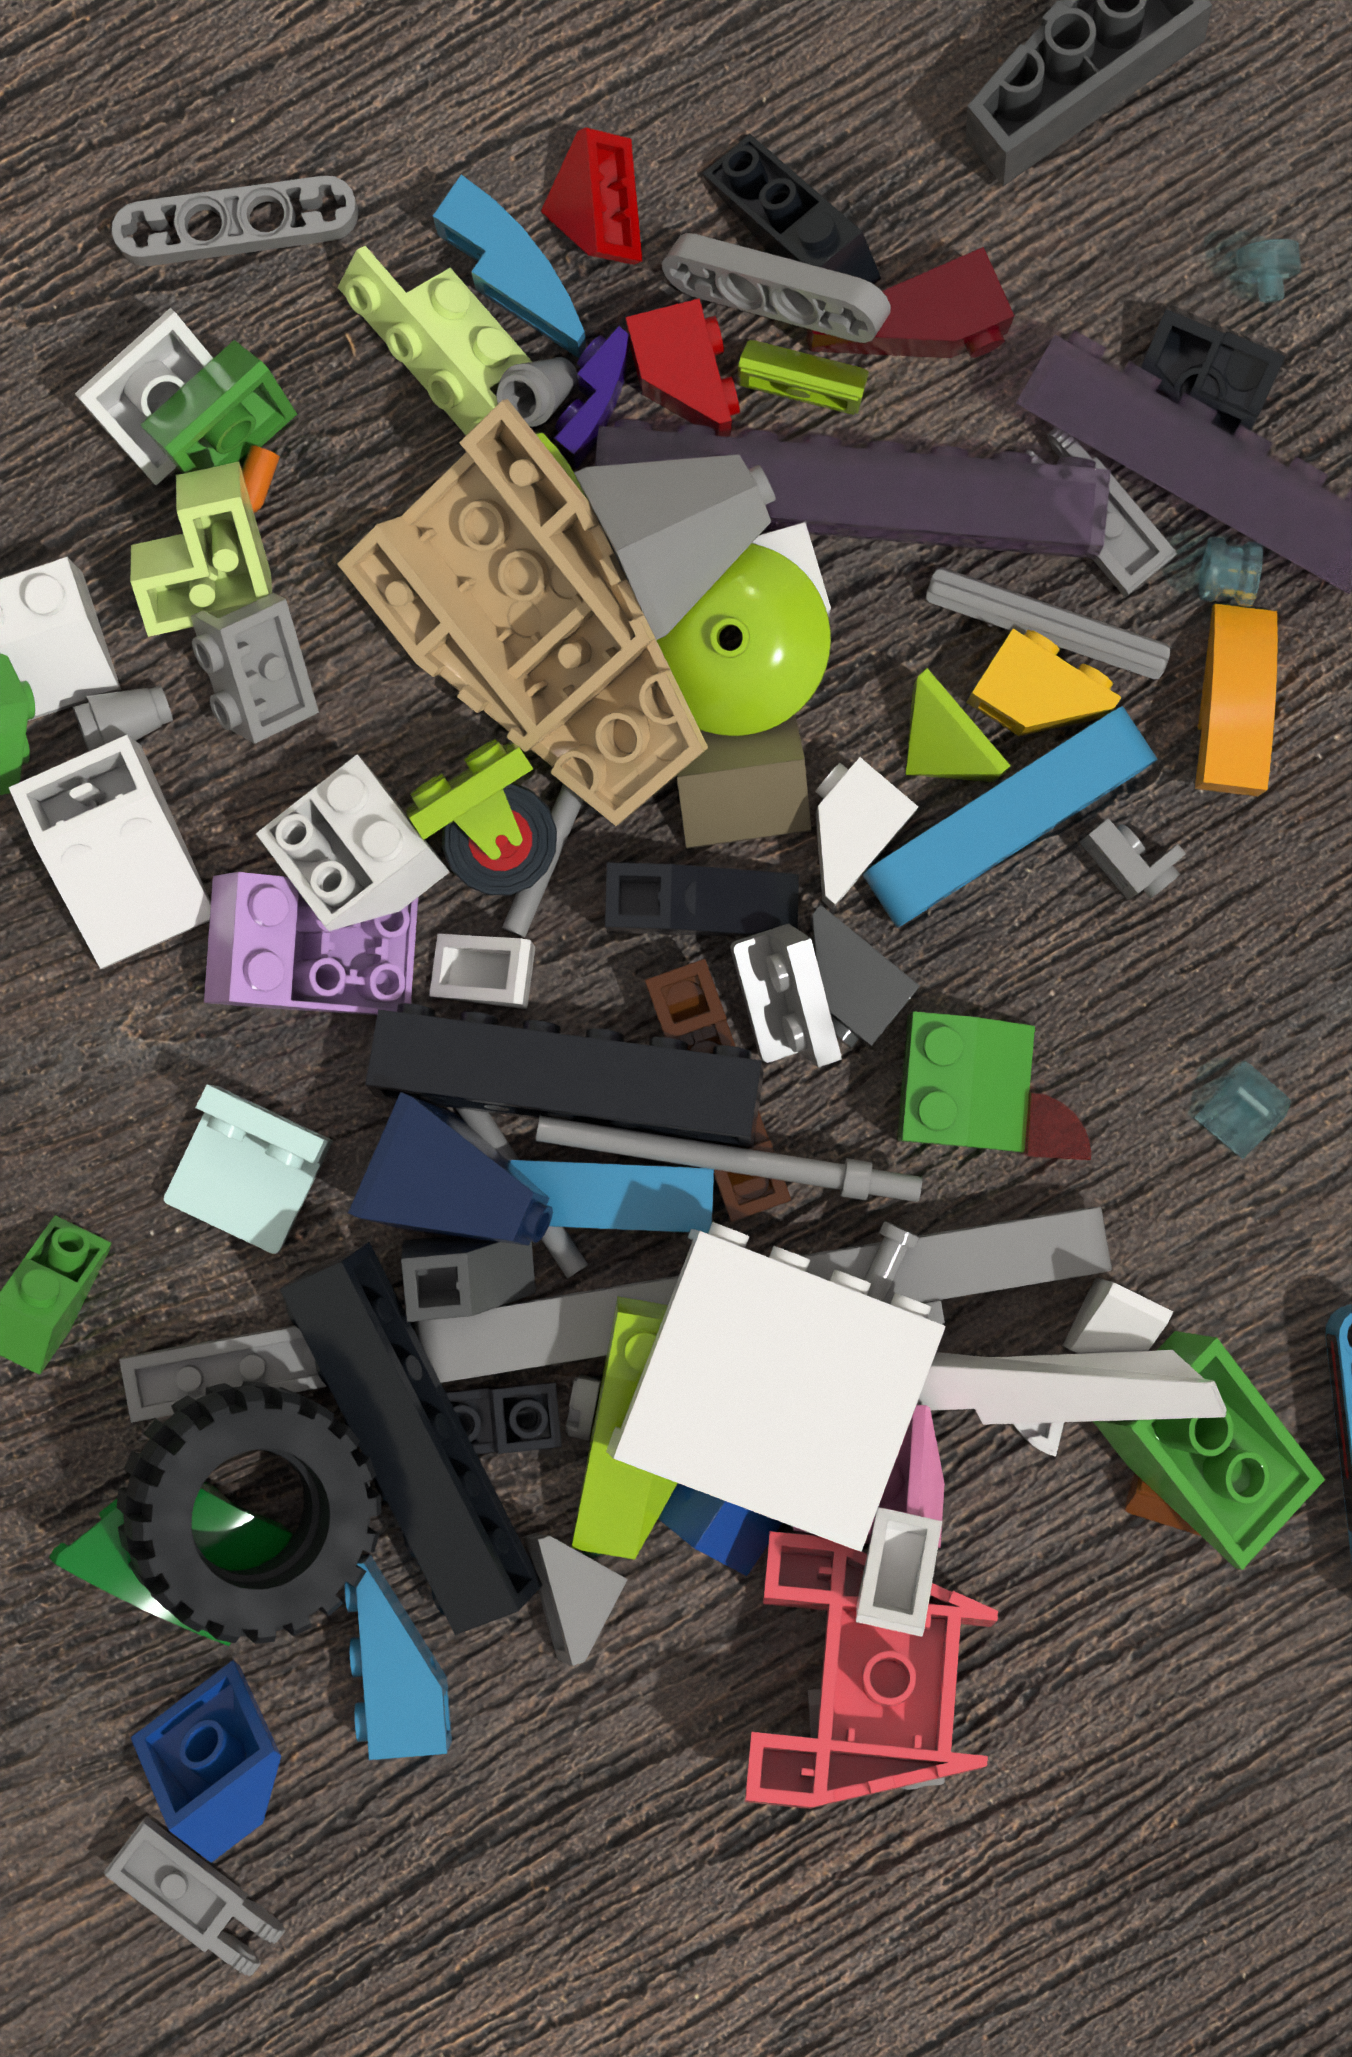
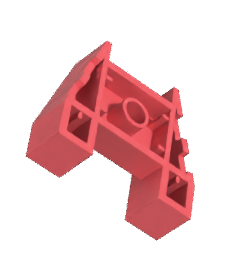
(882, 1690)

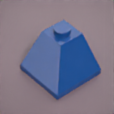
(211, 1763)

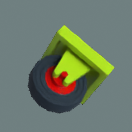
(493, 829)

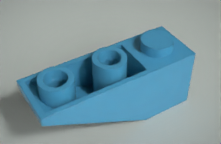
(402, 1681)

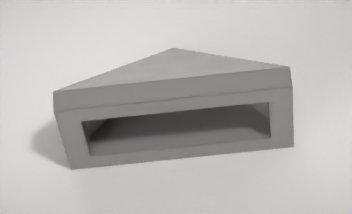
(574, 1595)

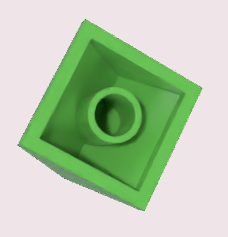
(220, 412)

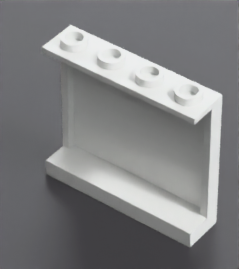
(779, 1387)

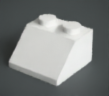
(54, 636)

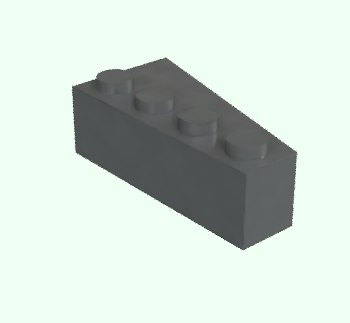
(1074, 72)

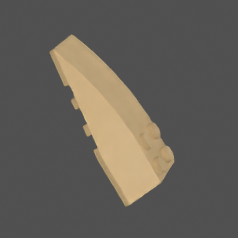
(531, 618)

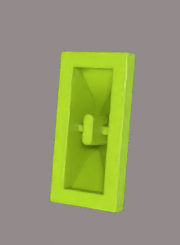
(945, 739)

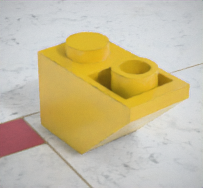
(1037, 691)

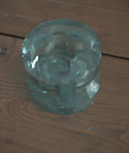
(1230, 571)

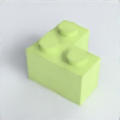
(212, 564)

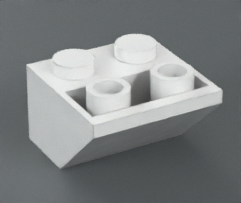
(352, 849)

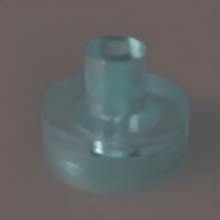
(1268, 265)

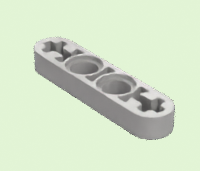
(234, 208)
(776, 287)

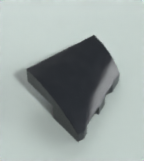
(1213, 366)

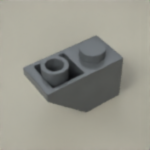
(463, 1276)

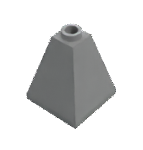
(677, 525)

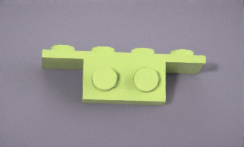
(437, 335)

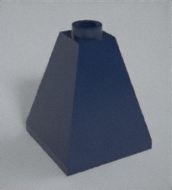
(447, 1181)

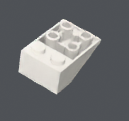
(113, 850)

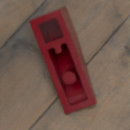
(937, 314)

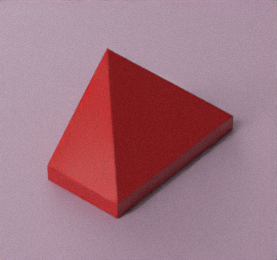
(597, 197)

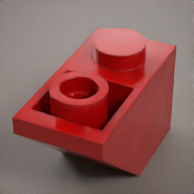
(678, 364)

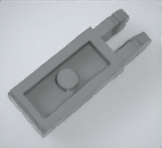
(1132, 543)
(190, 1895)

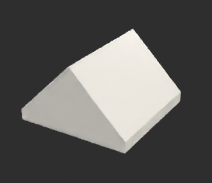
(139, 383)

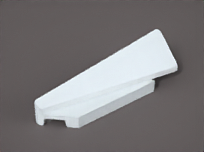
(1071, 1387)

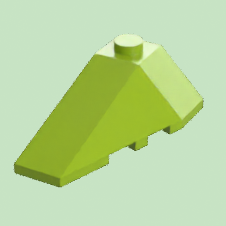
(616, 1498)

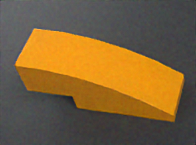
(1238, 701)

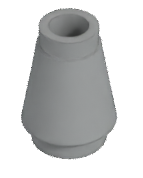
(537, 387)
(121, 714)

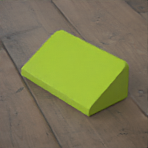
(802, 377)

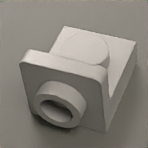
(1120, 854)

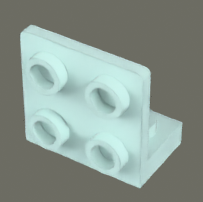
(246, 1169)

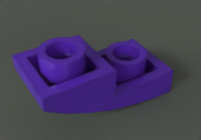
(601, 380)

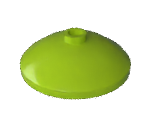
(780, 651)

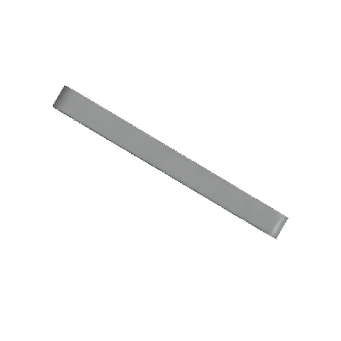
(937, 1269)

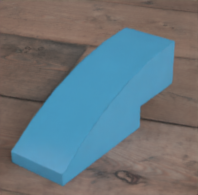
(509, 264)
(624, 1195)

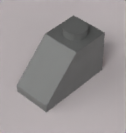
(858, 981)

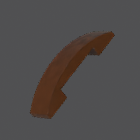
(694, 1014)

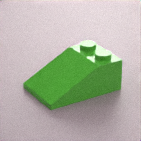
(1223, 1475)

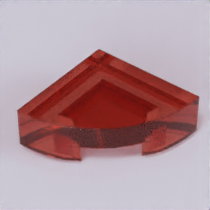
(1054, 1130)

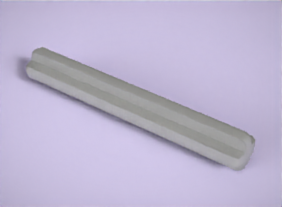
(1057, 624)

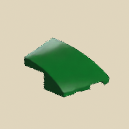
(220, 1529)

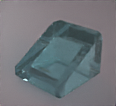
(1244, 1109)

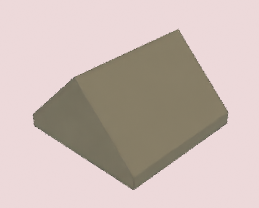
(745, 788)

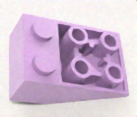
(279, 955)

